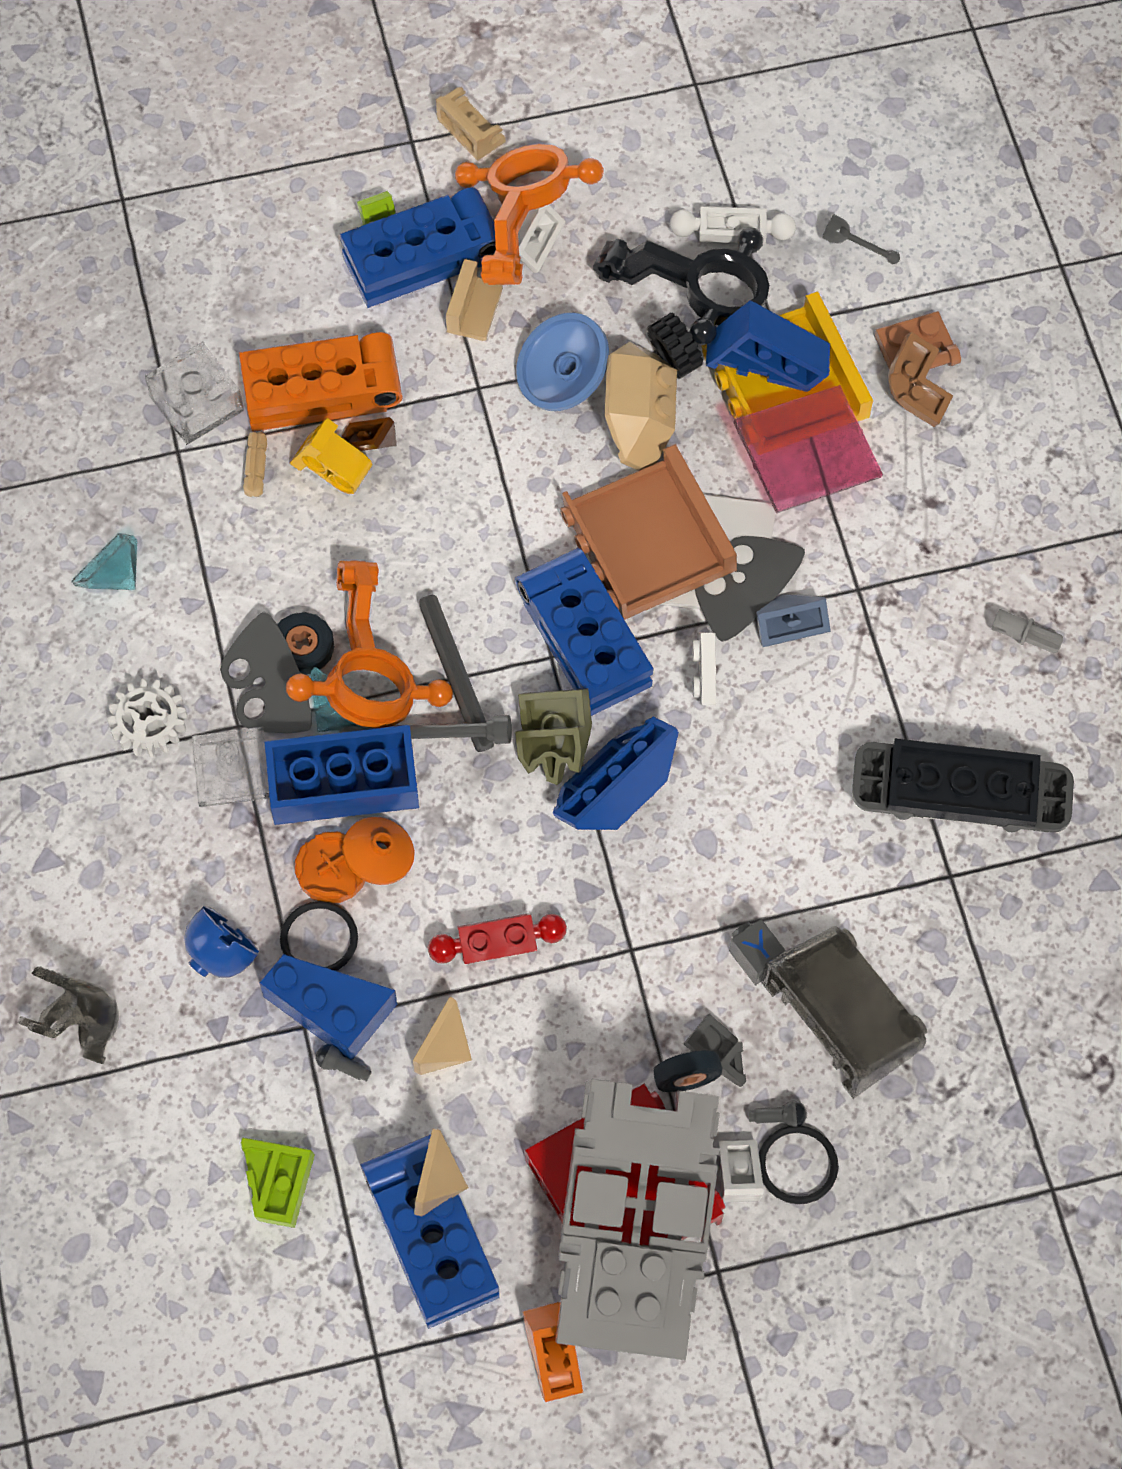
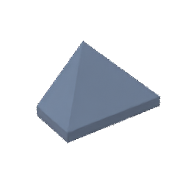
(792, 619)

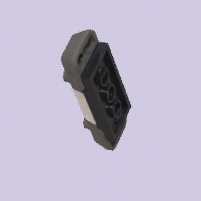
(963, 785)

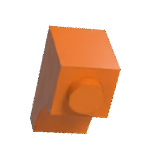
(554, 1362)

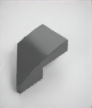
(714, 1037)

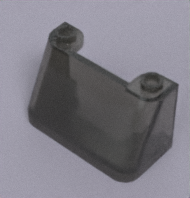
(846, 1007)

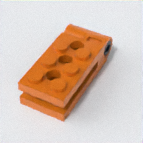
(320, 380)

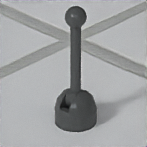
(839, 230)

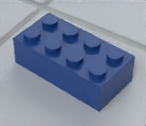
(341, 774)

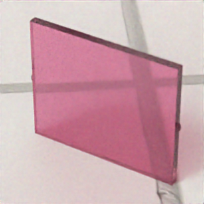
(807, 448)

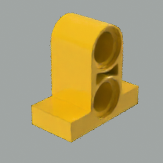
(332, 458)

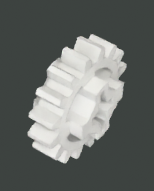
(150, 722)

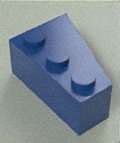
(771, 347)

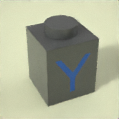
(753, 948)

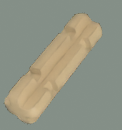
(255, 464)

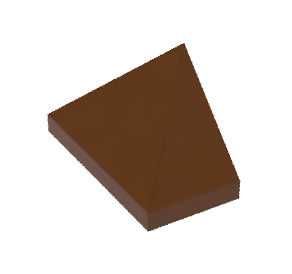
(371, 434)

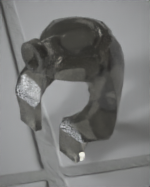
(80, 1005)

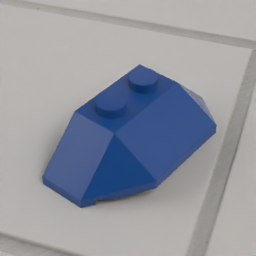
(618, 778)

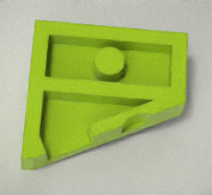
(277, 1180)

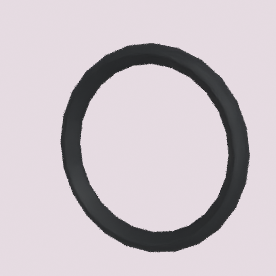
(322, 905)
(833, 1163)

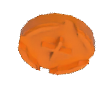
(323, 869)

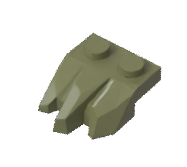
(554, 731)

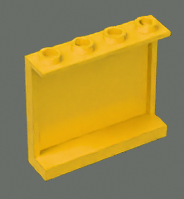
(755, 394)

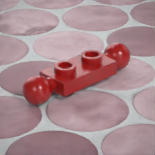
(497, 938)

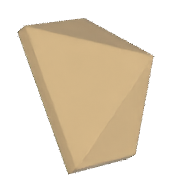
(445, 1042)
(439, 1176)

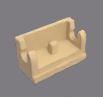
(468, 124)

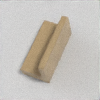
(472, 304)

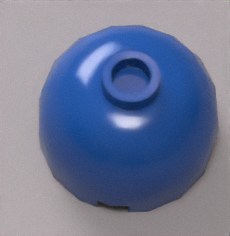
(217, 946)

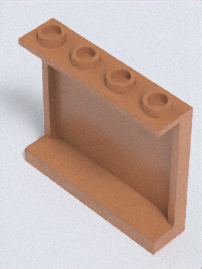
(650, 535)

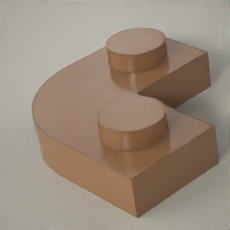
(909, 381)

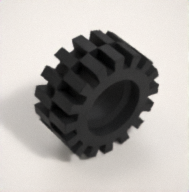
(675, 344)

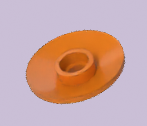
(372, 862)

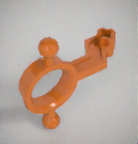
(505, 265)
(360, 581)

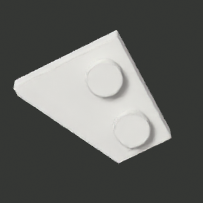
(705, 654)

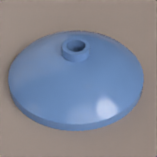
(553, 353)

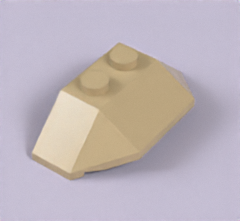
(640, 404)

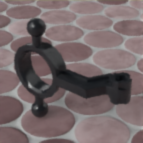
(633, 265)

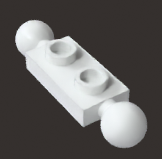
(726, 223)

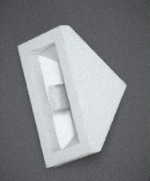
(538, 236)

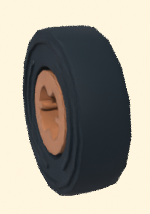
(320, 639)
(687, 1071)

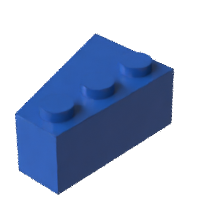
(329, 1003)

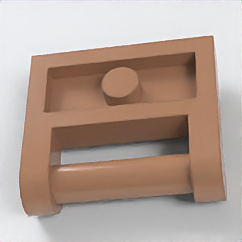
(928, 327)

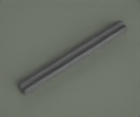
(453, 667)

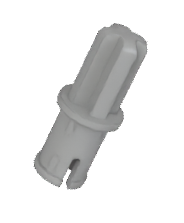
(1026, 631)

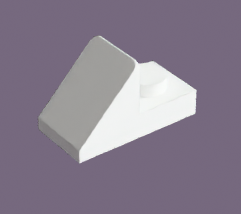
(740, 1171)

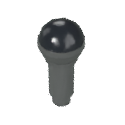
(331, 1058)
(792, 1114)

